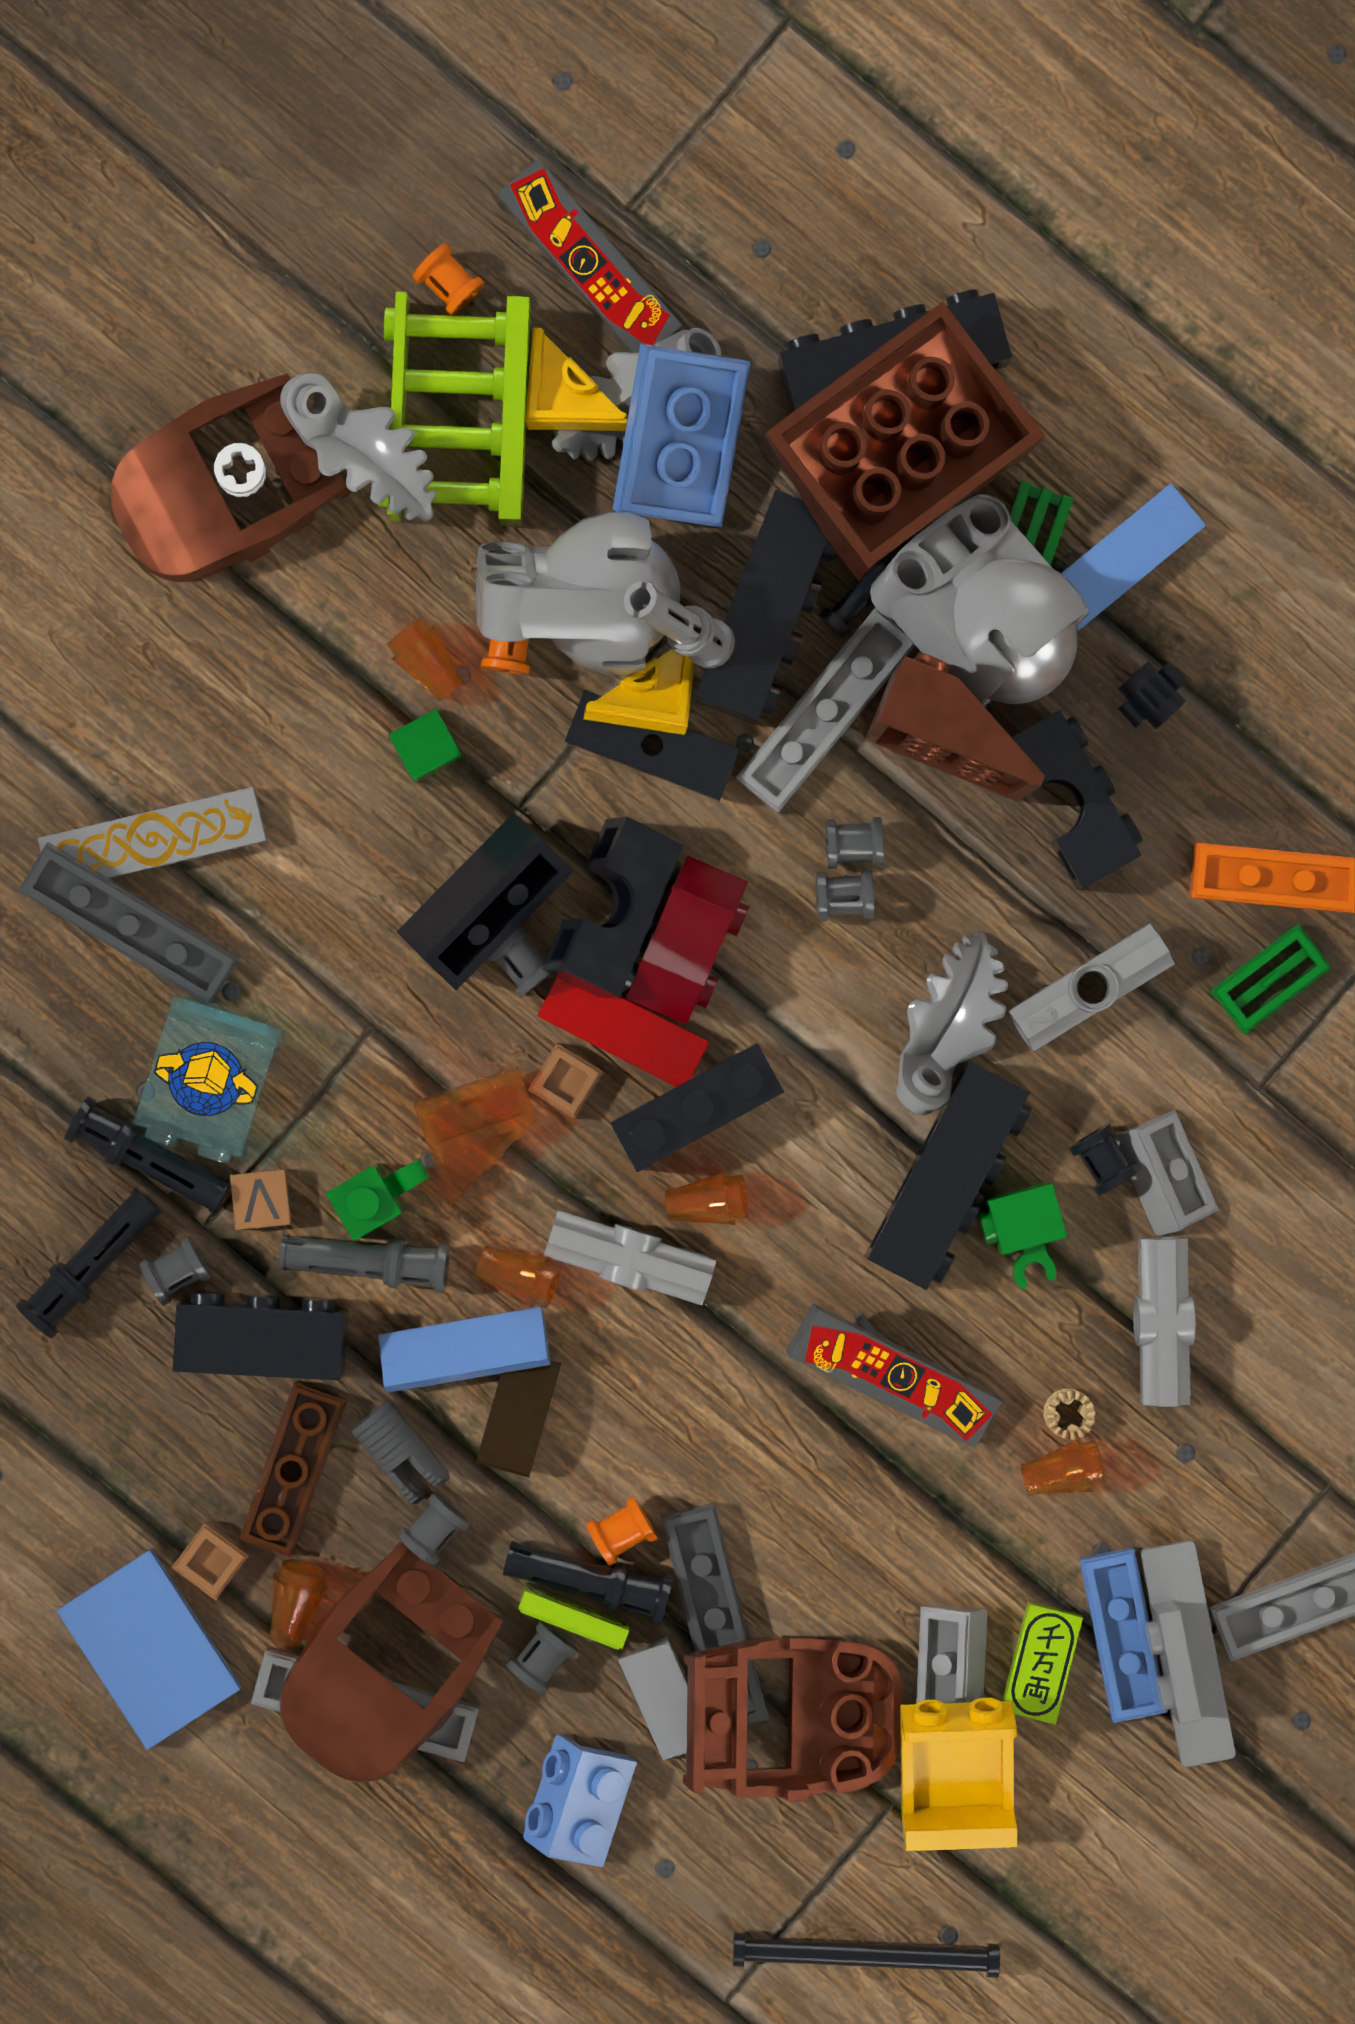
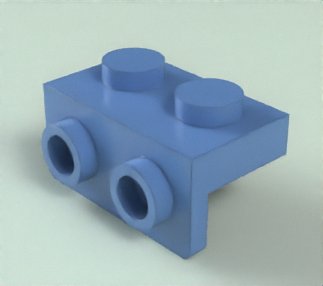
(578, 1802)

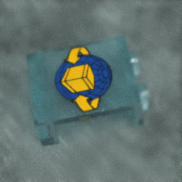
(207, 1079)

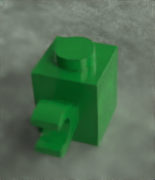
(373, 1198)
(1024, 1222)

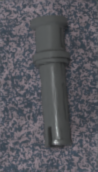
(390, 1262)

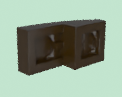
(518, 1419)

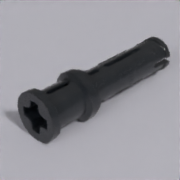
(124, 1143)
(75, 1288)
(614, 1586)

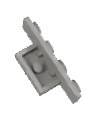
(1187, 1654)

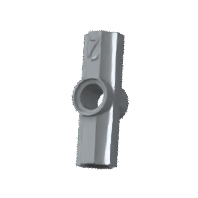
(1121, 969)
(630, 1257)
(1164, 1321)

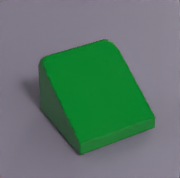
(425, 746)

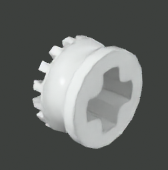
(255, 478)

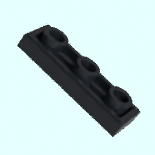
(685, 760)

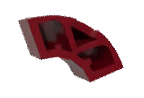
(688, 939)

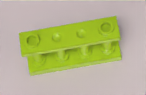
(505, 384)

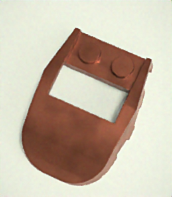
(175, 508)
(350, 1712)
(839, 1718)

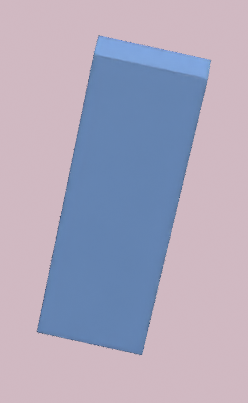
(1133, 550)
(464, 1349)
(1120, 1635)

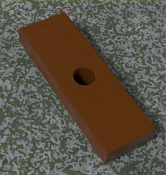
(302, 1437)

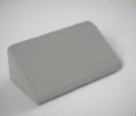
(1169, 1174)
(951, 1653)
(661, 1694)

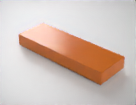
(1273, 878)

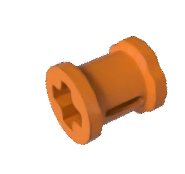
(448, 280)
(507, 657)
(621, 1530)

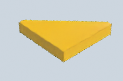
(564, 395)
(649, 698)

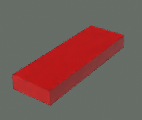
(625, 1031)

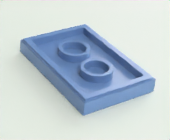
(681, 435)
(149, 1648)

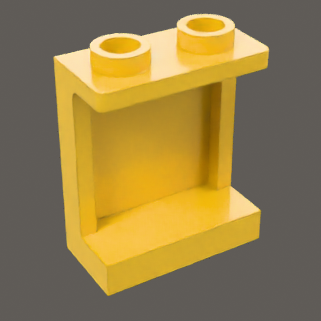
(958, 1775)

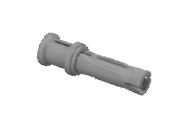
(686, 628)

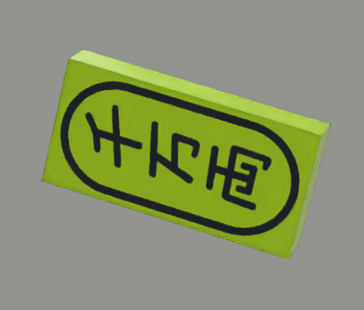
(574, 1616)
(1042, 1662)

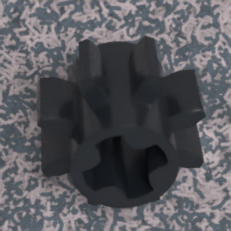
(1151, 695)

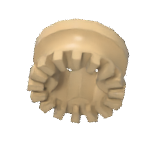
(1070, 1430)

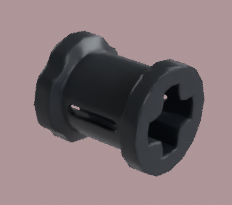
(1104, 1159)

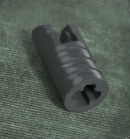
(391, 1442)

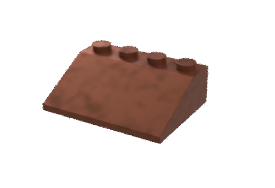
(902, 440)
(948, 728)

